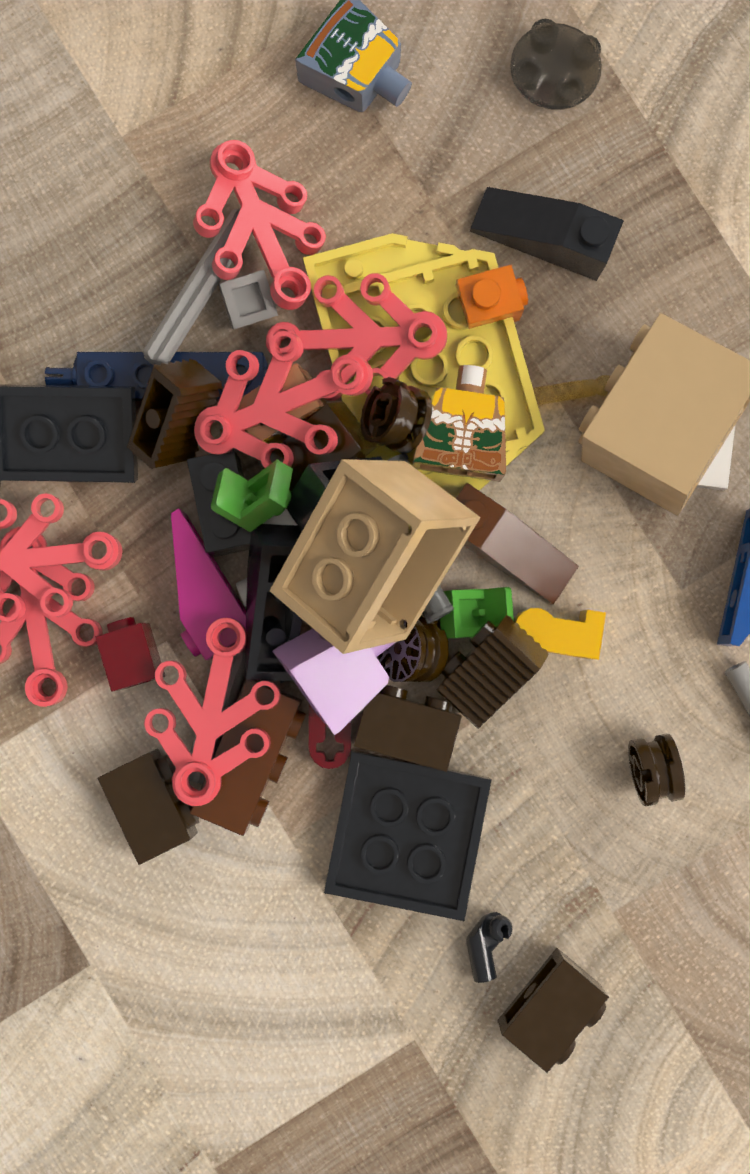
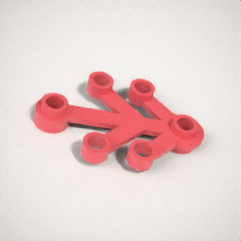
(259, 219)
(365, 335)
(272, 404)
(19, 557)
(38, 628)
(209, 720)

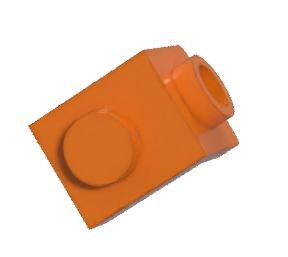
(492, 296)

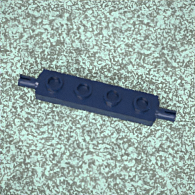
(135, 370)

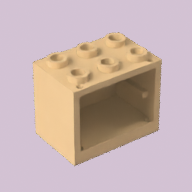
(666, 413)
(373, 553)

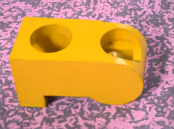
(565, 636)

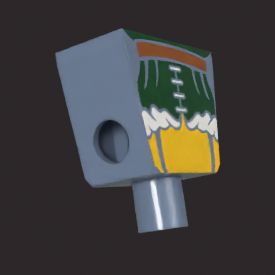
(353, 59)

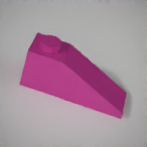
(202, 589)

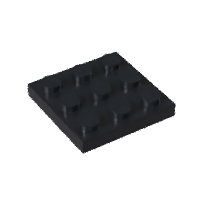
(408, 836)

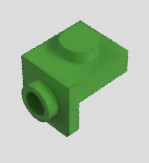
(254, 500)
(474, 609)

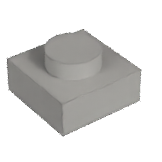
(248, 299)

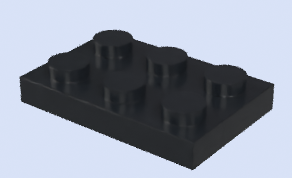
(67, 433)

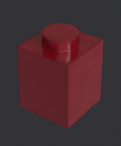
(128, 653)

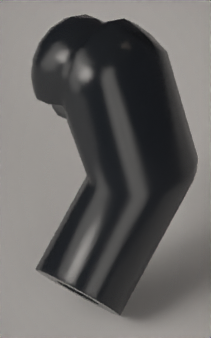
(483, 940)

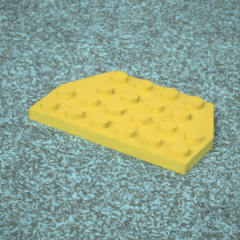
(426, 281)

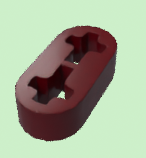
(317, 734)

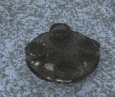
(556, 65)

